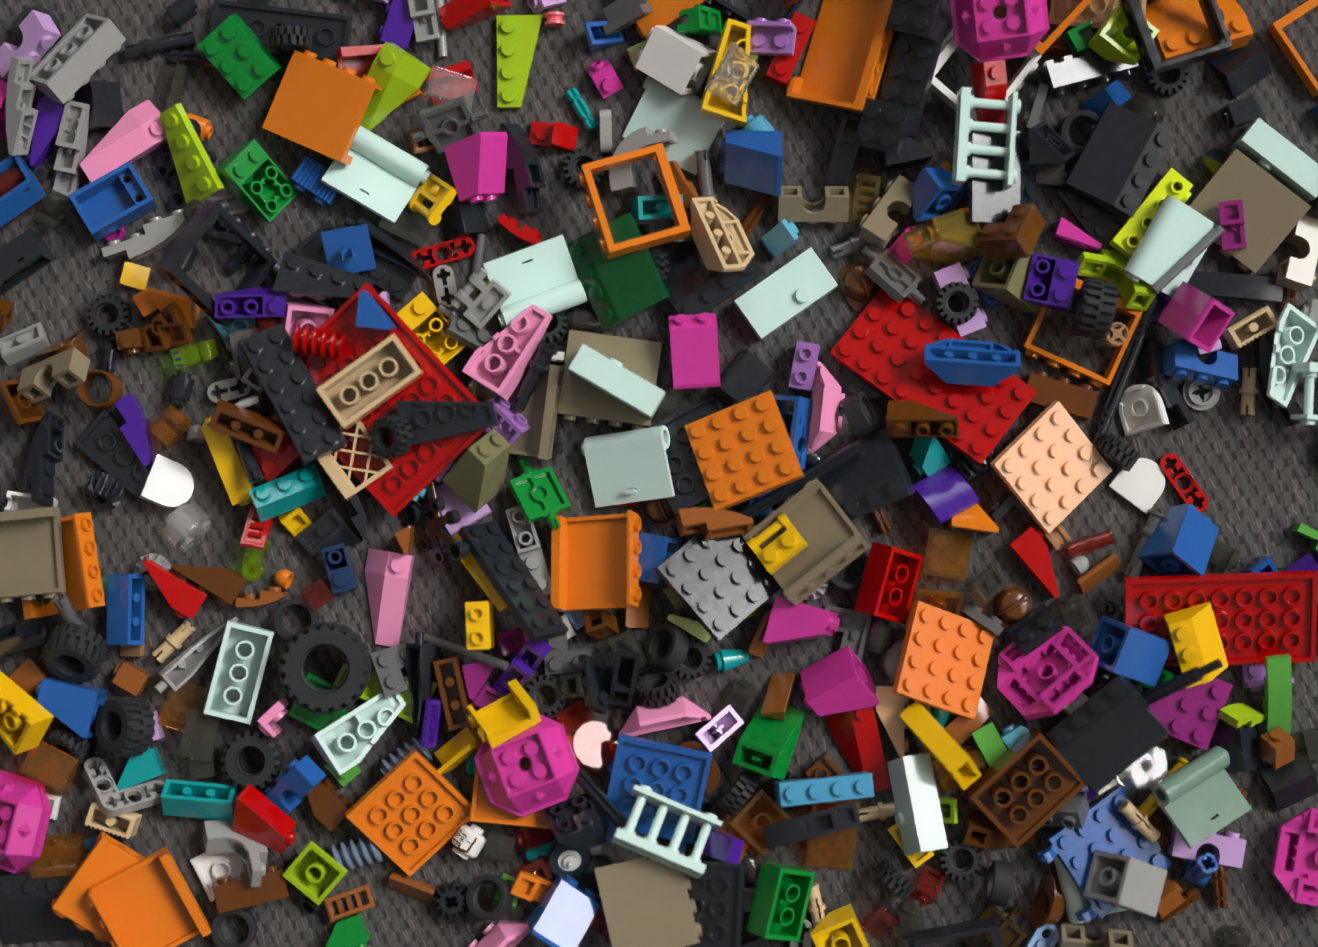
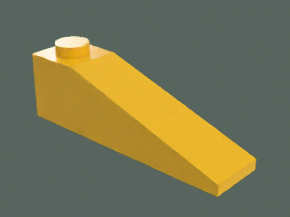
(839, 929)

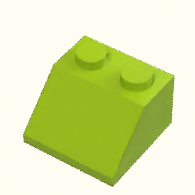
(1115, 41)
(314, 872)

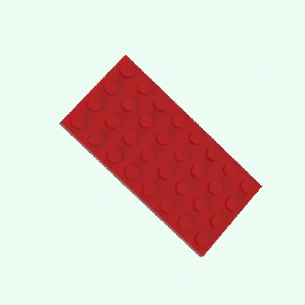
(888, 353)
(1253, 611)

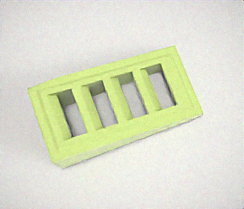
(691, 626)

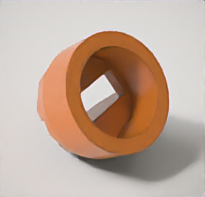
(284, 578)

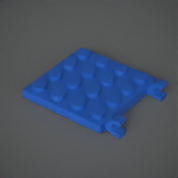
(665, 768)
(1104, 831)

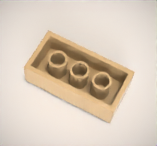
(370, 381)

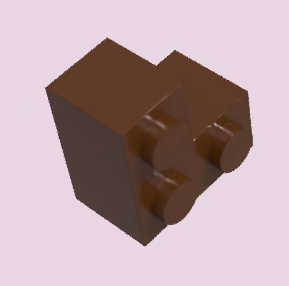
(1013, 237)

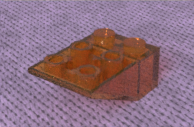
(833, 849)

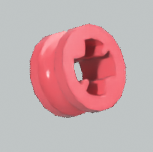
(554, 19)

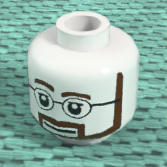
(468, 841)

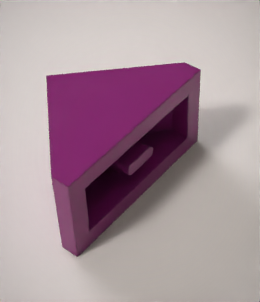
(475, 677)

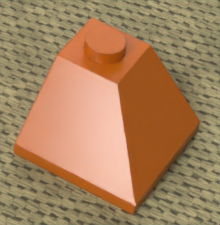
(186, 305)
(973, 519)

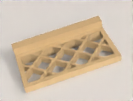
(338, 475)

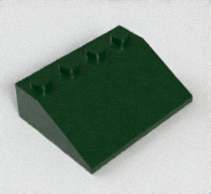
(619, 285)

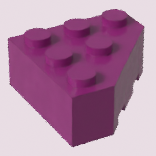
(1193, 711)

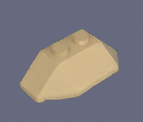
(719, 236)

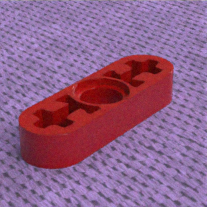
(457, 244)
(1173, 482)

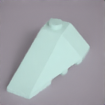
(1292, 344)
(353, 735)

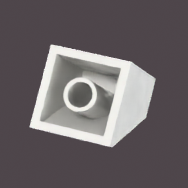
(675, 60)

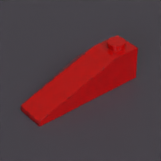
(860, 743)

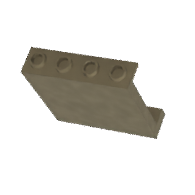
(1267, 207)
(587, 401)
(539, 412)
(829, 535)
(31, 554)
(647, 904)

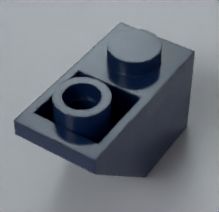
(339, 568)

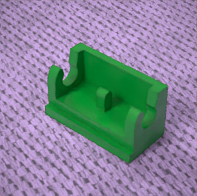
(702, 22)

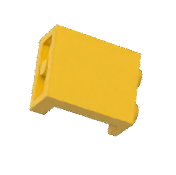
(480, 625)
(504, 716)

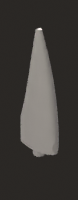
(189, 661)

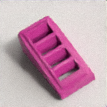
(1072, 235)

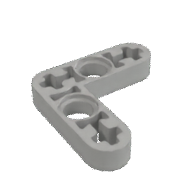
(114, 795)

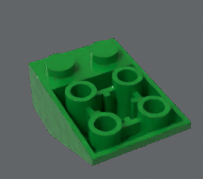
(256, 180)
(769, 743)

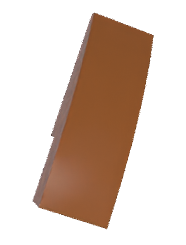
(712, 522)

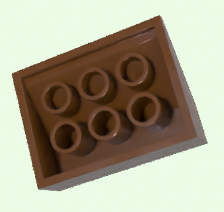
(1025, 787)

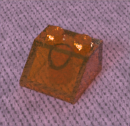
(946, 554)
(756, 812)

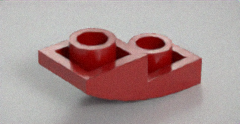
(525, 234)

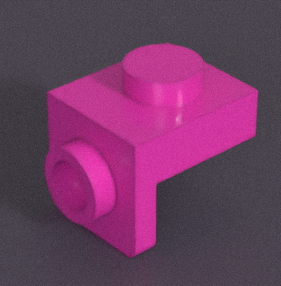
(604, 77)
(900, 248)

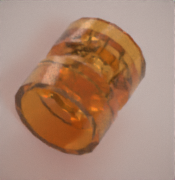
(164, 431)

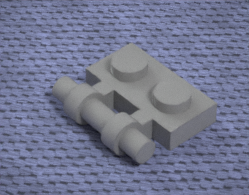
(487, 302)

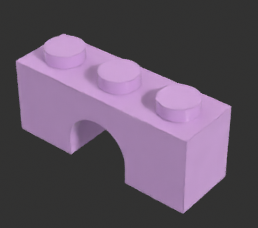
(38, 36)
(954, 274)
(1228, 848)

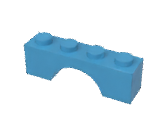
(824, 789)

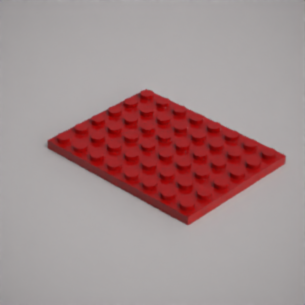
(424, 461)

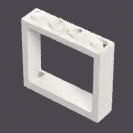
(1014, 84)

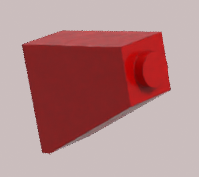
(462, 13)
(263, 821)

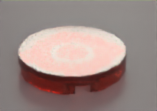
(594, 744)

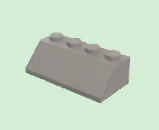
(76, 57)

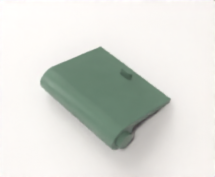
(1197, 794)

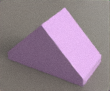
(719, 728)

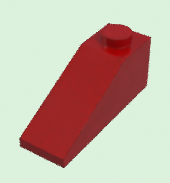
(990, 83)
(1035, 557)
(179, 593)

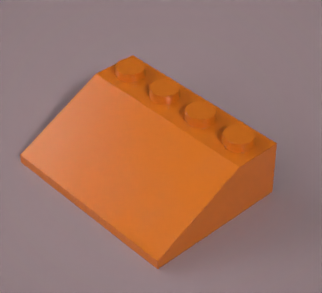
(1185, 30)

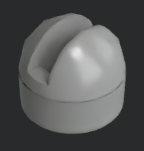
(195, 434)
(1079, 564)

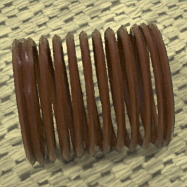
(116, 393)

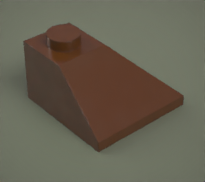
(18, 407)

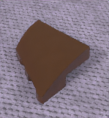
(166, 330)

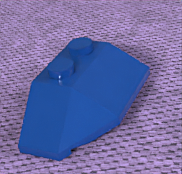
(971, 361)

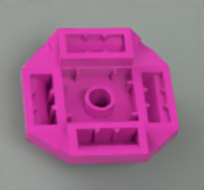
(998, 39)
(1048, 676)
(543, 785)
(24, 818)
(1296, 857)

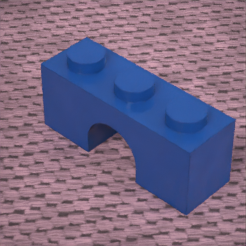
(1182, 363)
(295, 784)

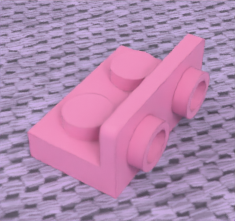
(269, 720)

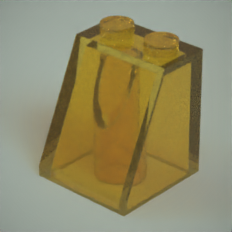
(945, 238)

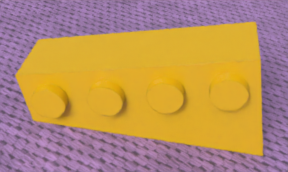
(713, 105)
(21, 717)

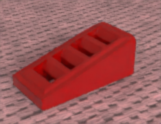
(251, 524)

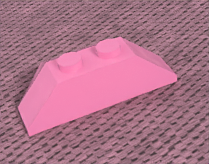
(825, 408)
(677, 714)
(503, 934)

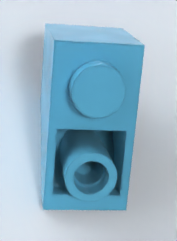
(780, 238)

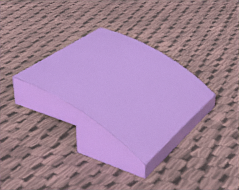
(453, 502)

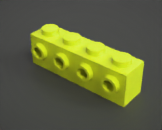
(1134, 228)

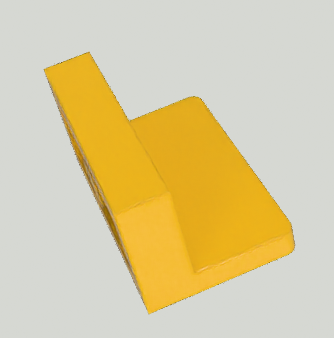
(458, 749)

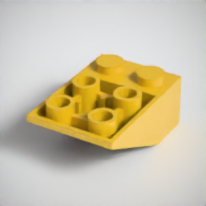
(430, 327)

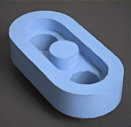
(1037, 940)

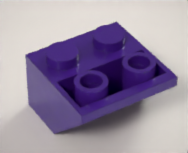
(1051, 282)

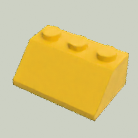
(1196, 639)

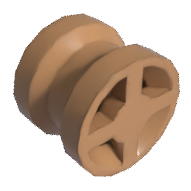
(1119, 331)
(1057, 537)

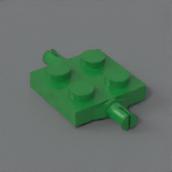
(539, 494)
(316, 719)

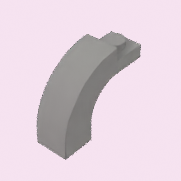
(625, 178)
(220, 838)

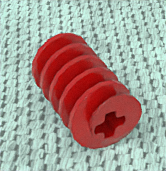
(318, 344)

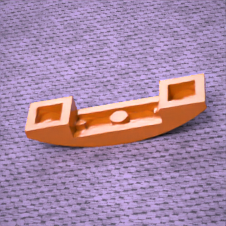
(532, 888)

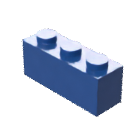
(126, 609)

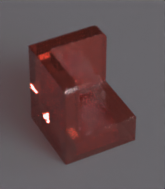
(318, 594)
(879, 921)

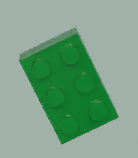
(240, 56)
(780, 901)

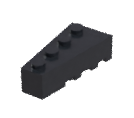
(1080, 72)

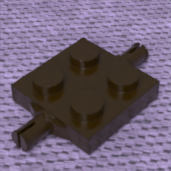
(1010, 933)

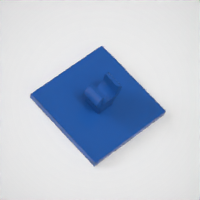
(349, 248)

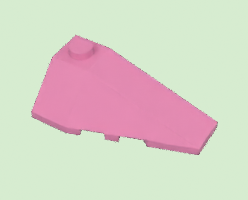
(130, 139)
(306, 314)
(505, 357)
(387, 587)

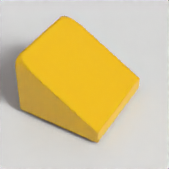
(135, 276)
(295, 521)

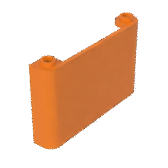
(845, 55)

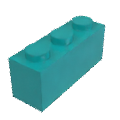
(287, 493)
(199, 800)

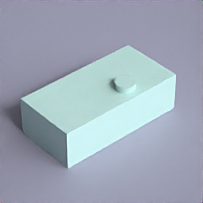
(1279, 159)
(785, 294)
(617, 381)
(238, 672)
(917, 804)

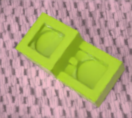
(1241, 714)

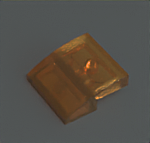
(177, 704)
(59, 856)

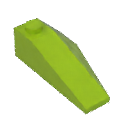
(398, 76)

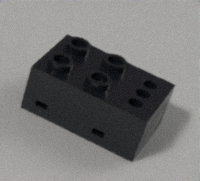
(26, 247)

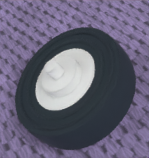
(568, 860)

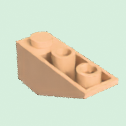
(888, 711)

